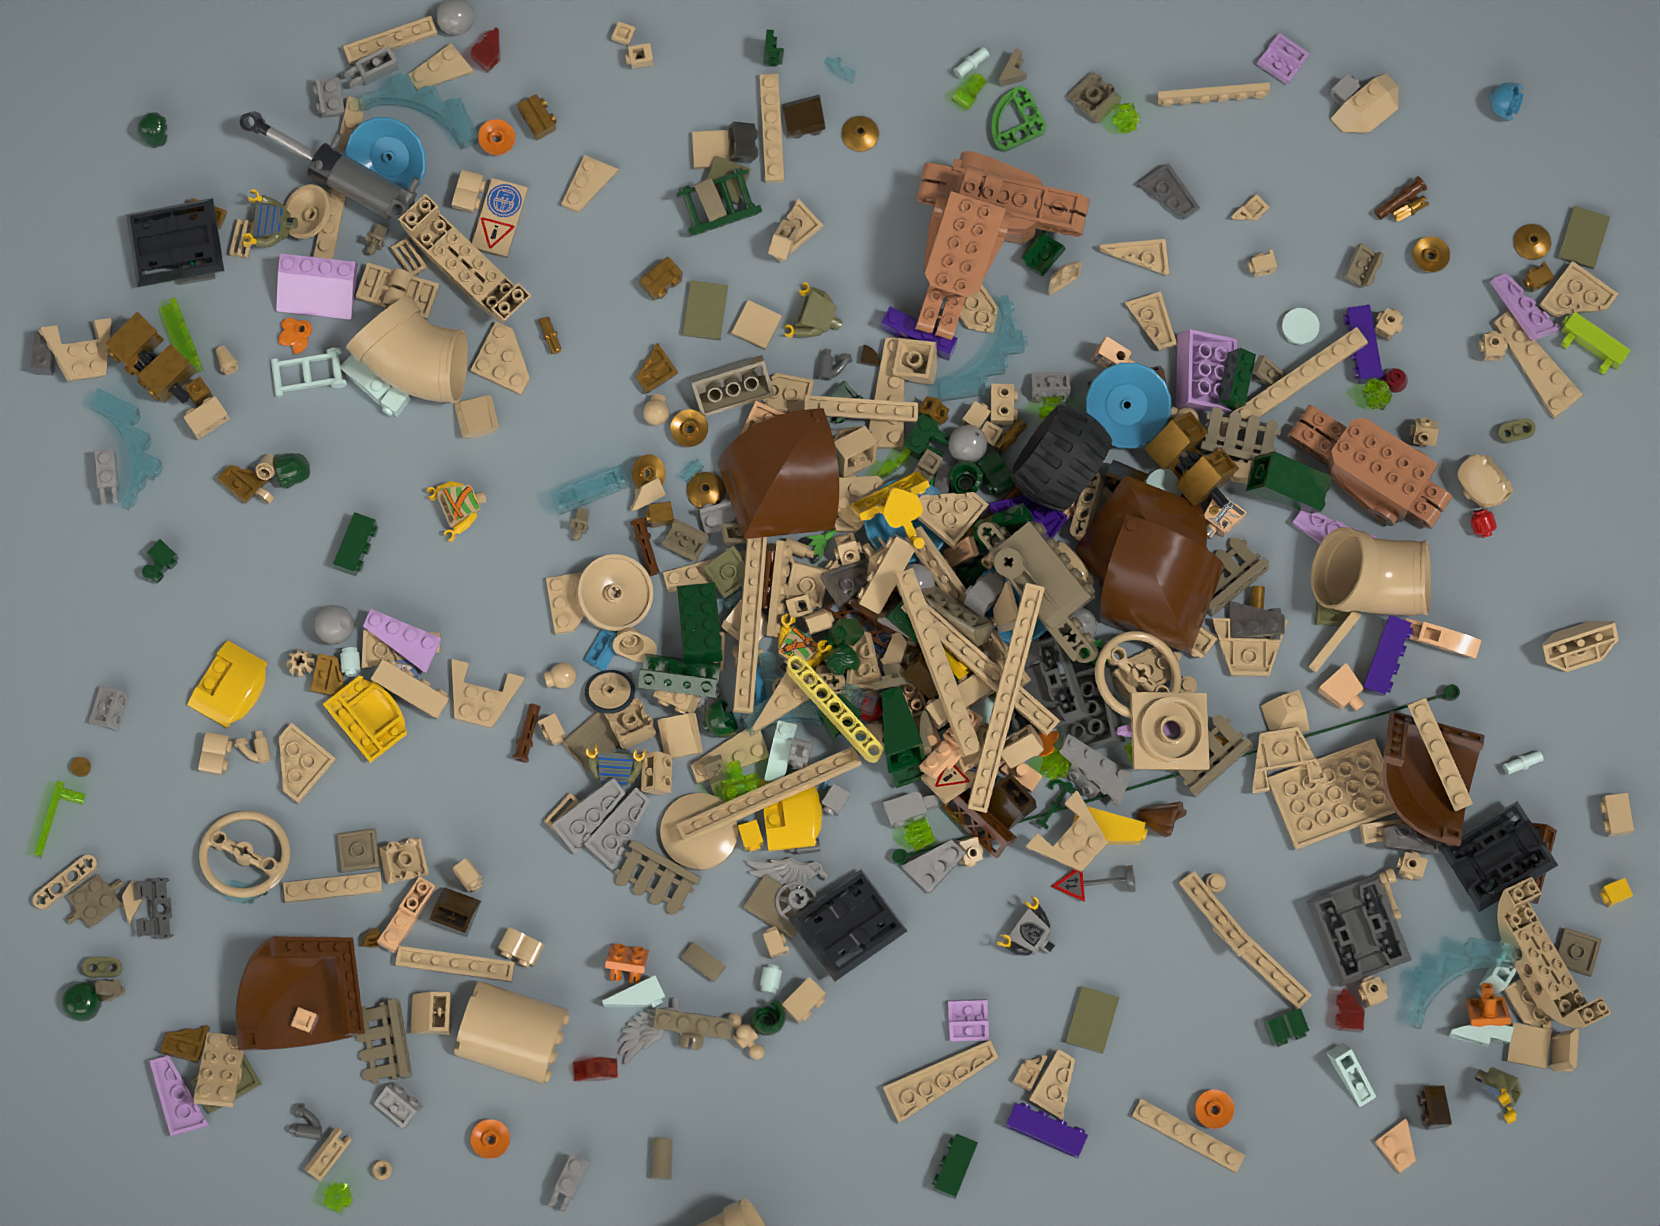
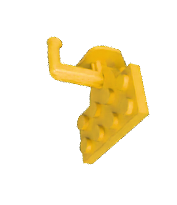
(897, 503)

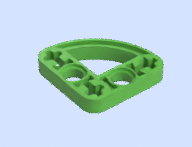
(1029, 121)

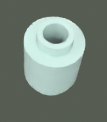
(350, 661)
(770, 979)

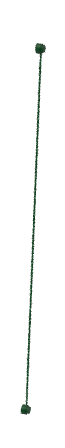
(1450, 693)

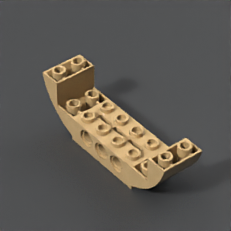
(462, 261)
(1540, 962)

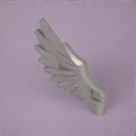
(788, 871)
(642, 1033)

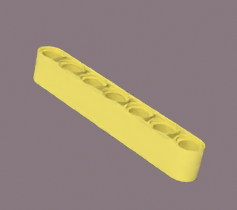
(833, 700)

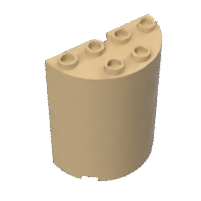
(511, 1032)

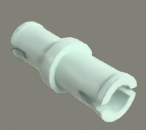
(971, 62)
(1523, 762)

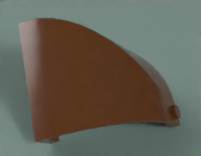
(783, 475)
(1143, 502)
(1159, 583)
(1414, 782)
(304, 974)

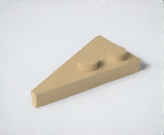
(1147, 254)
(784, 699)

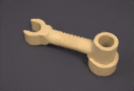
(1387, 878)

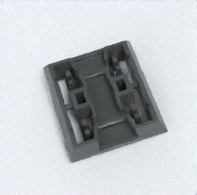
(1048, 684)
(1358, 930)

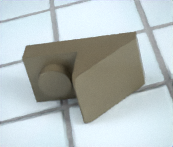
(1012, 73)
(1266, 371)
(732, 534)
(893, 677)

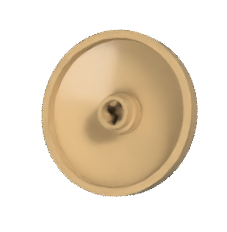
(614, 592)
(705, 850)

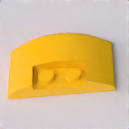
(230, 685)
(368, 717)
(794, 820)

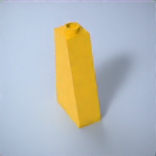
(1117, 828)

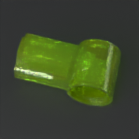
(967, 95)

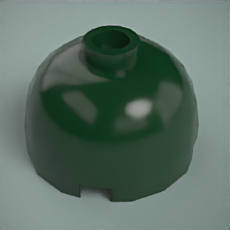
(720, 720)
(81, 1001)

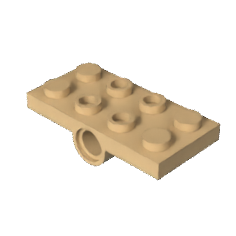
(387, 286)
(219, 1071)

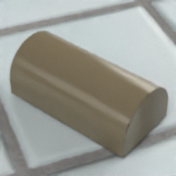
(661, 1158)

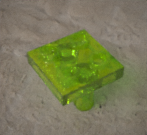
(739, 784)

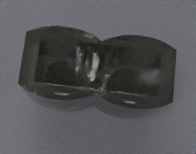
(742, 142)

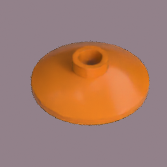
(498, 129)
(1216, 1099)
(487, 1129)

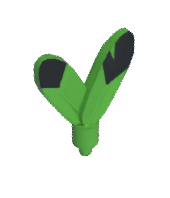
(820, 543)

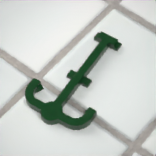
(1067, 787)

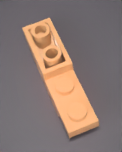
(1444, 638)
(916, 705)
(948, 751)
(407, 915)

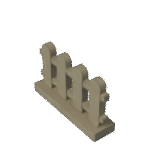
(1230, 440)
(1242, 578)
(1226, 759)
(667, 877)
(390, 1050)

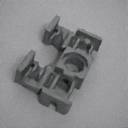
(161, 924)

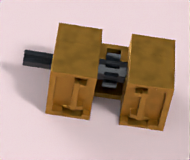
(162, 373)
(1197, 474)

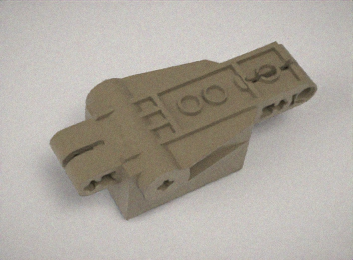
(1037, 560)

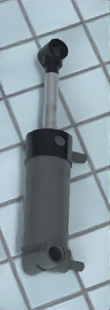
(343, 173)

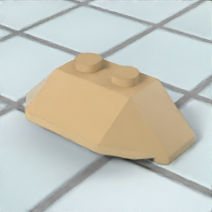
(1368, 106)
(1580, 645)

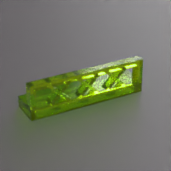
(180, 333)

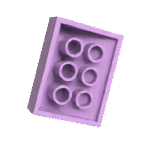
(316, 286)
(1201, 369)

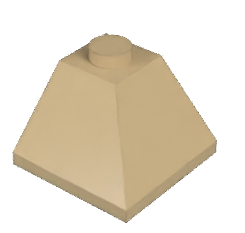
(916, 361)
(1005, 610)
(1286, 712)

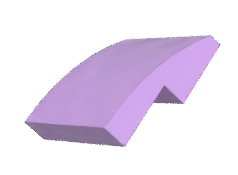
(1283, 59)
(968, 1020)

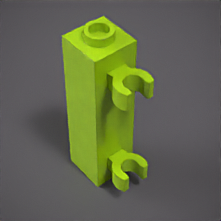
(1594, 340)

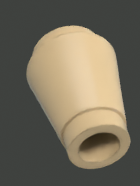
(226, 360)
(265, 468)

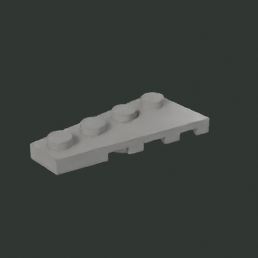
(1104, 772)
(583, 818)
(612, 836)

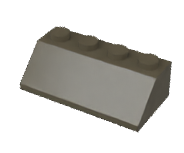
(732, 386)
(965, 620)

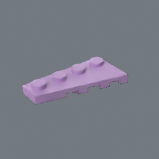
(1523, 308)
(1317, 525)
(410, 642)
(175, 1098)

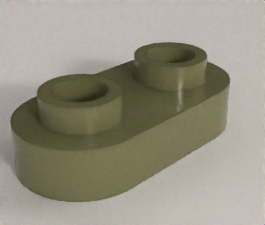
(1515, 430)
(103, 967)

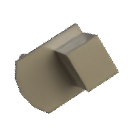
(376, 239)
(580, 524)
(109, 989)

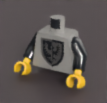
(1030, 932)

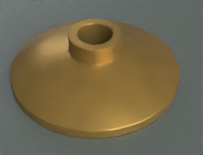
(856, 141)
(1433, 246)
(1529, 249)
(683, 421)
(653, 467)
(712, 496)

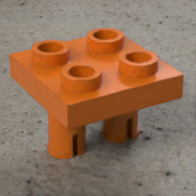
(626, 959)
(1488, 1008)

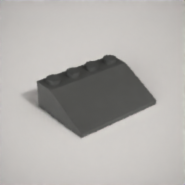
(1101, 726)

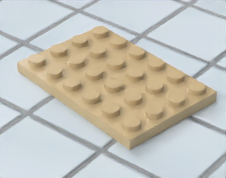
(1342, 803)

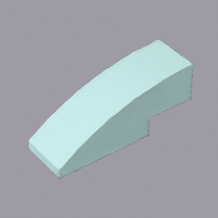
(1484, 1034)

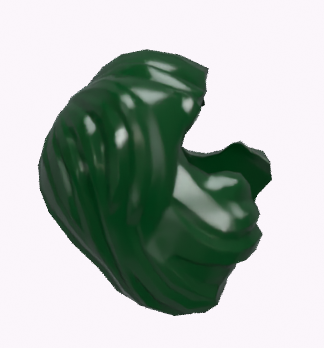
(152, 129)
(291, 469)
(965, 477)
(840, 658)
(768, 1019)

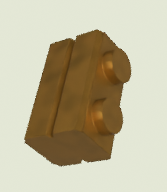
(537, 117)
(661, 278)

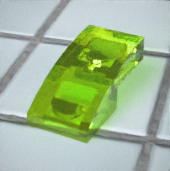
(891, 467)

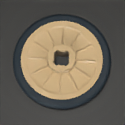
(601, 700)

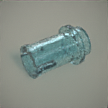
(692, 471)
(733, 600)

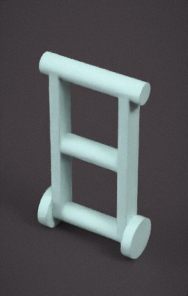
(336, 382)

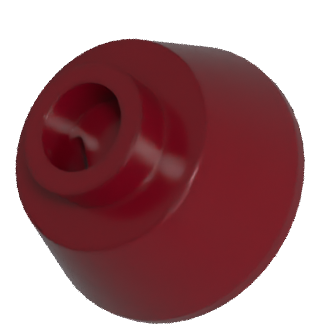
(1395, 379)

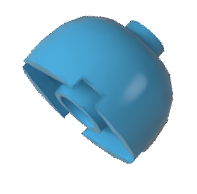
(1506, 100)

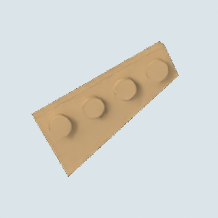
(740, 747)

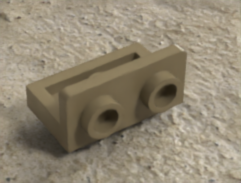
(1363, 266)
(686, 540)

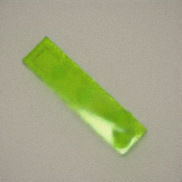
(59, 793)

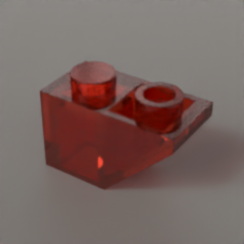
(487, 52)
(1350, 1013)
(595, 1069)

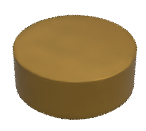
(81, 766)

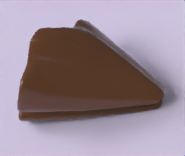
(1162, 817)

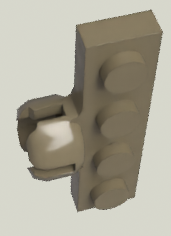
(693, 1026)

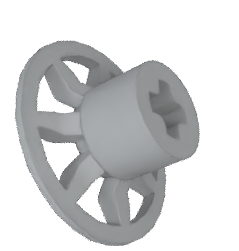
(797, 899)

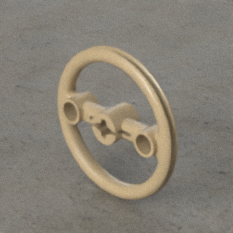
(1133, 670)
(251, 858)

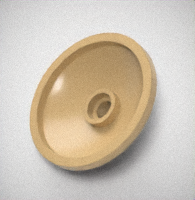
(311, 208)

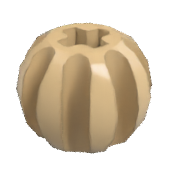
(302, 668)

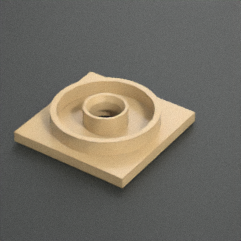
(1149, 743)

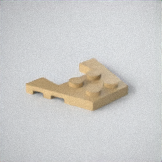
(84, 358)
(1246, 655)
(480, 704)
(1283, 750)
(1078, 844)

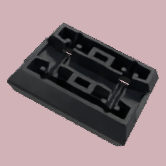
(175, 242)
(1499, 856)
(847, 925)

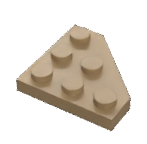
(1578, 293)
(502, 360)
(853, 489)
(951, 514)
(564, 603)
(301, 762)

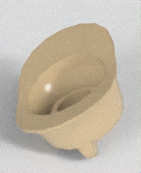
(633, 644)

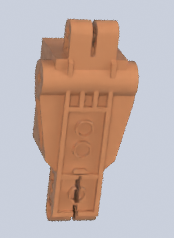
(1020, 194)
(961, 247)
(1373, 467)

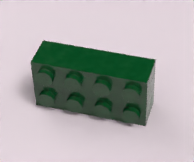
(699, 623)

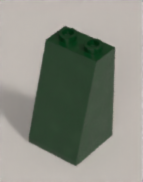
(1288, 482)
(901, 738)

